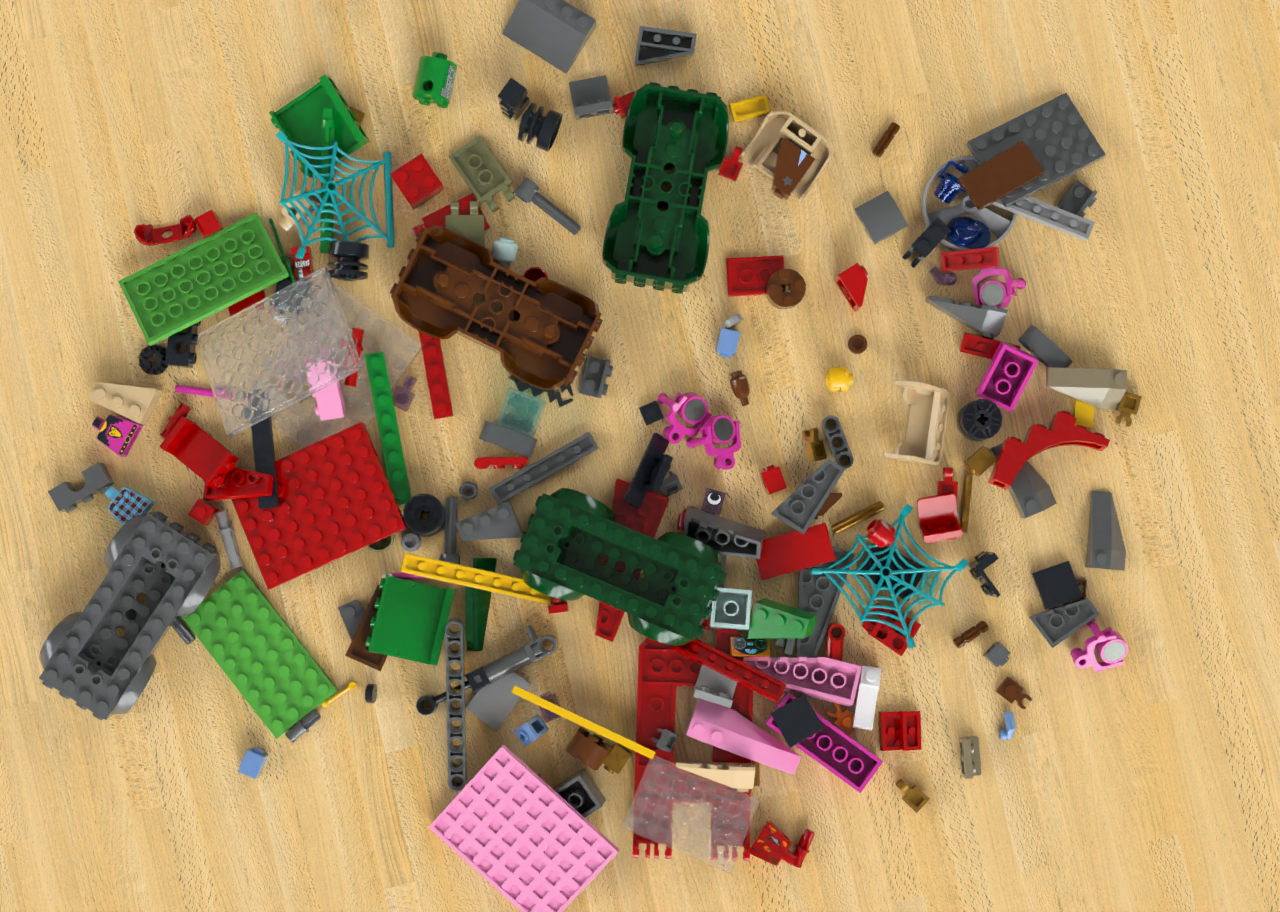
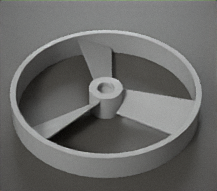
(997, 224)

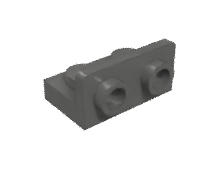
(1078, 199)
(595, 377)

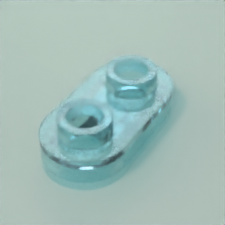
(926, 588)

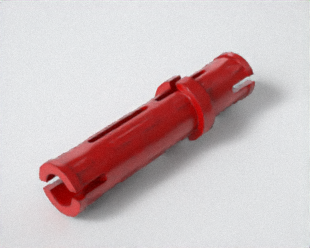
(357, 334)

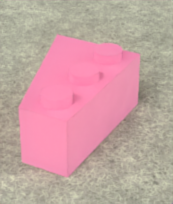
(330, 402)

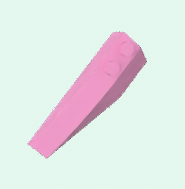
(814, 677)
(740, 736)

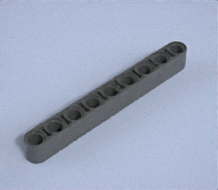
(456, 713)

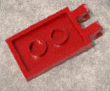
(439, 217)

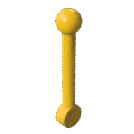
(352, 685)

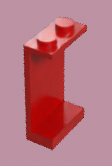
(199, 452)

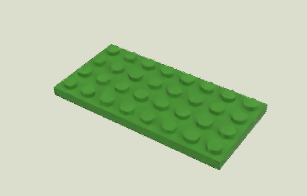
(203, 279)
(260, 654)

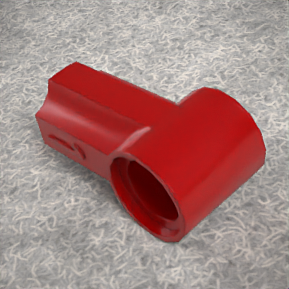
(834, 644)

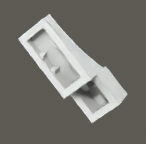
(866, 697)

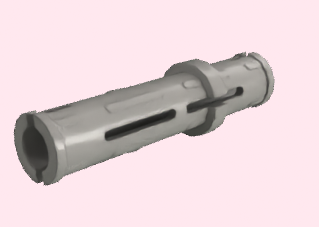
(228, 538)

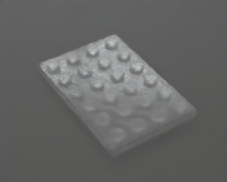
(690, 814)

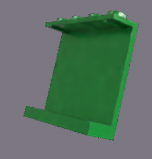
(410, 620)

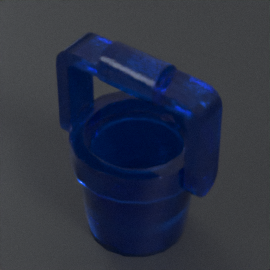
(949, 185)

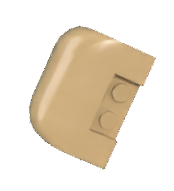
(764, 147)

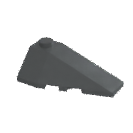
(983, 319)
(1029, 490)
(1105, 538)

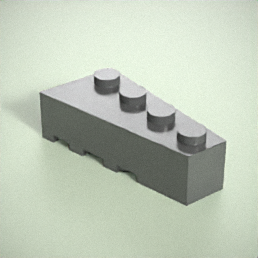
(723, 534)

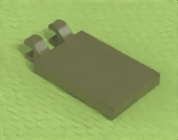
(482, 172)
(470, 225)

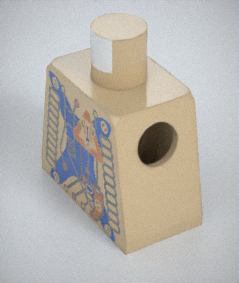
(288, 220)

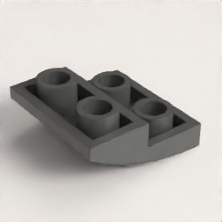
(881, 217)

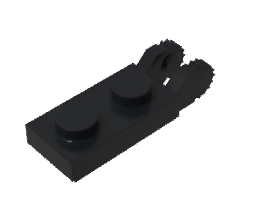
(928, 240)

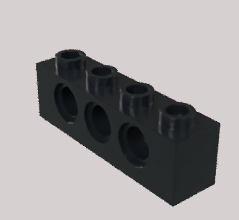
(187, 358)

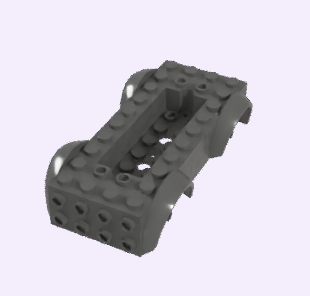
(85, 654)

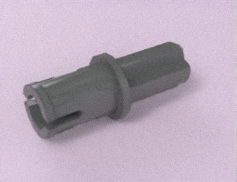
(303, 726)

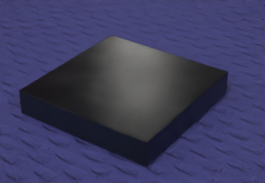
(1056, 585)
(796, 720)

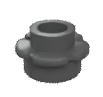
(473, 490)

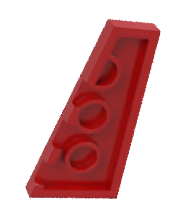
(240, 484)

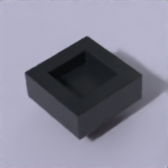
(651, 413)

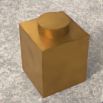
(979, 461)
(616, 758)

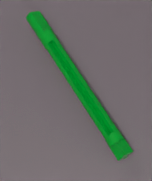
(327, 139)

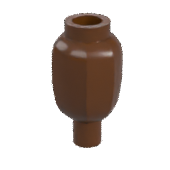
(740, 386)

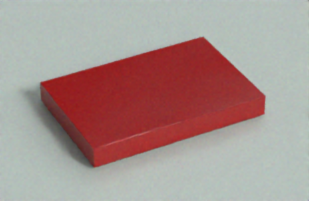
(750, 274)

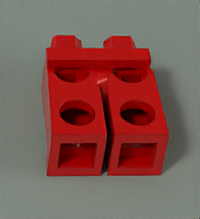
(887, 634)

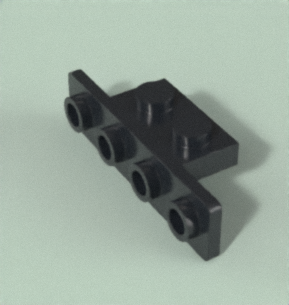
(650, 471)

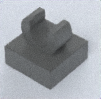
(671, 484)
(787, 643)
(666, 740)

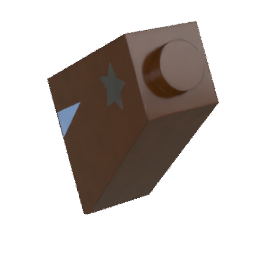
(790, 168)

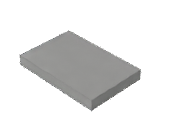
(496, 701)

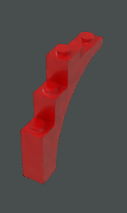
(1039, 438)

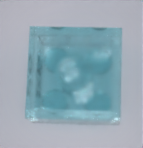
(521, 412)

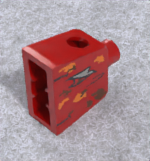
(773, 846)

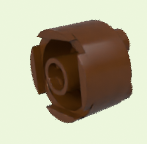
(796, 287)
(588, 748)

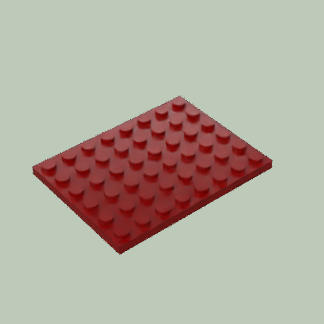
(329, 504)

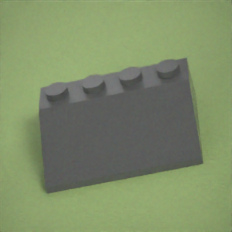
(550, 30)

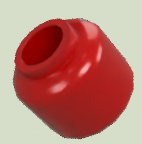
(881, 533)

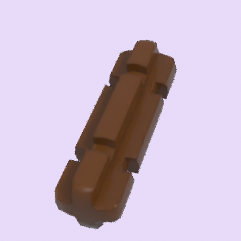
(886, 139)
(970, 634)

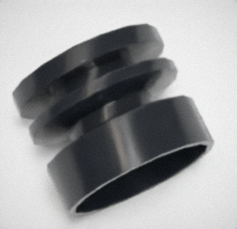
(539, 126)
(348, 260)
(968, 423)
(413, 514)

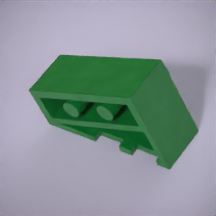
(779, 621)

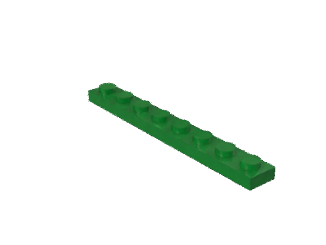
(388, 426)

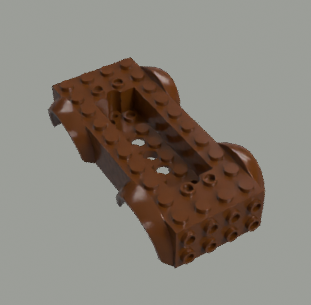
(438, 301)

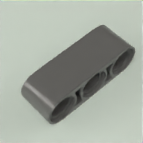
(1044, 349)
(830, 435)
(508, 439)

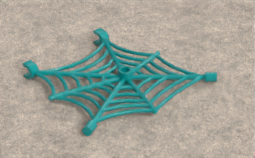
(906, 631)

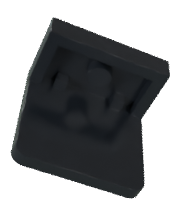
(982, 561)

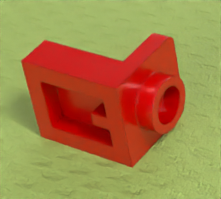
(622, 104)

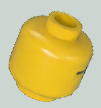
(839, 379)

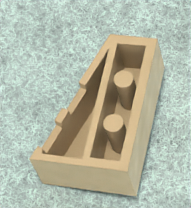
(126, 400)

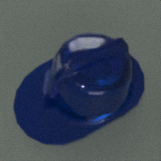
(968, 233)

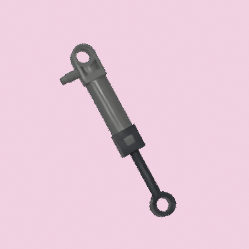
(497, 669)

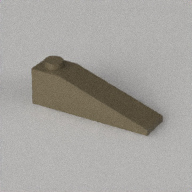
(1093, 386)

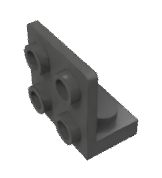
(591, 97)

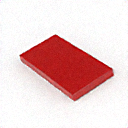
(795, 552)

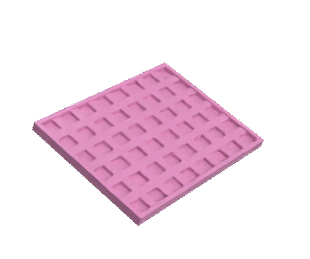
(523, 836)

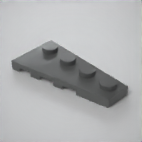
(809, 497)

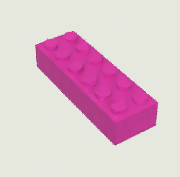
(835, 751)

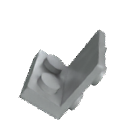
(714, 687)

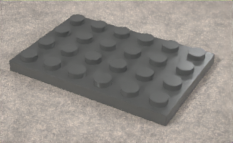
(1052, 134)

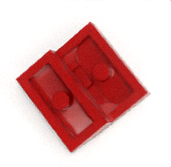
(900, 730)

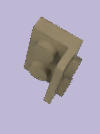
(969, 756)

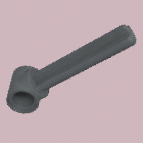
(528, 192)
(450, 532)

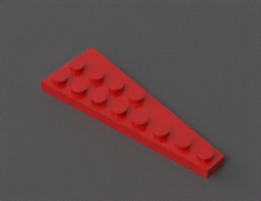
(643, 520)

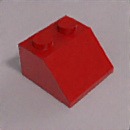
(853, 285)

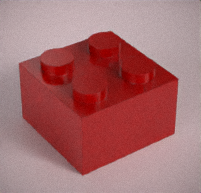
(417, 181)

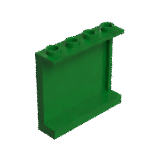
(303, 122)

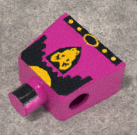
(117, 433)

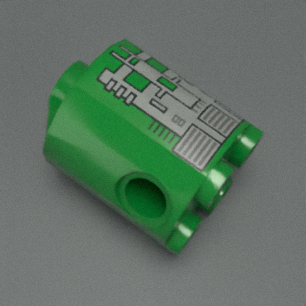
(434, 80)

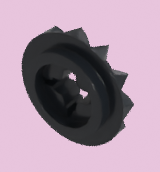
(158, 367)

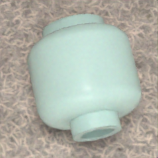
(504, 251)

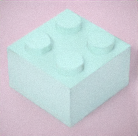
(732, 609)

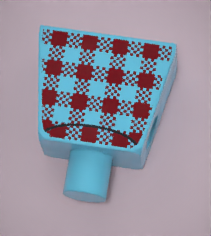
(127, 503)

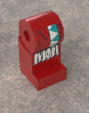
(302, 266)

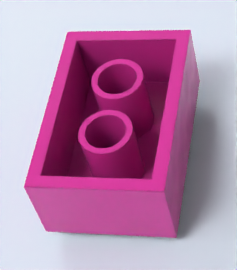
(1006, 376)

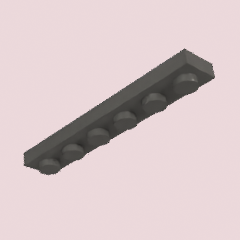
(543, 468)

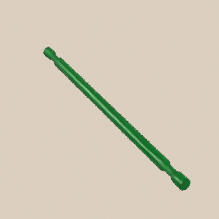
(282, 251)

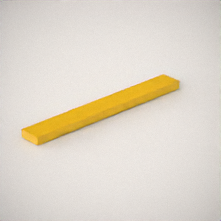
(470, 577)
(583, 722)

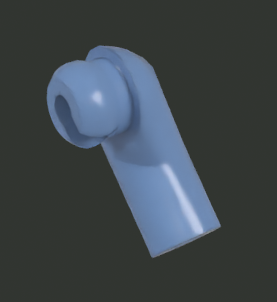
(1010, 726)

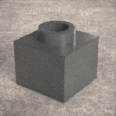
(997, 654)

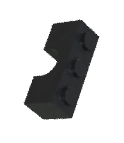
(513, 99)

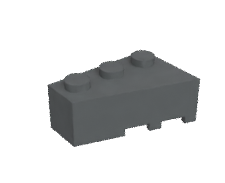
(663, 45)
(491, 524)

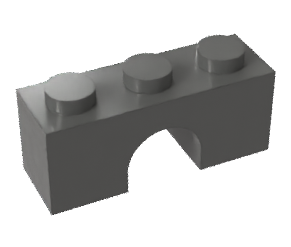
(96, 480)

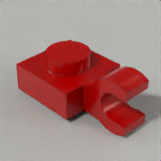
(731, 166)
(947, 484)

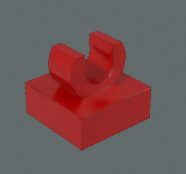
(558, 606)

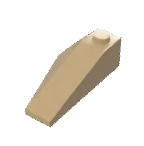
(730, 774)

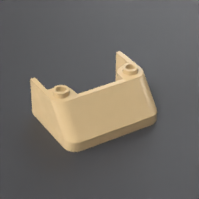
(925, 424)

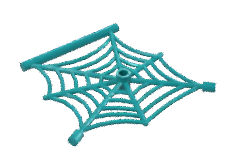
(389, 236)

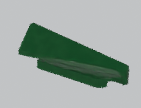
(477, 608)

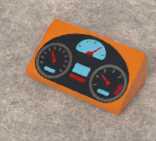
(749, 647)

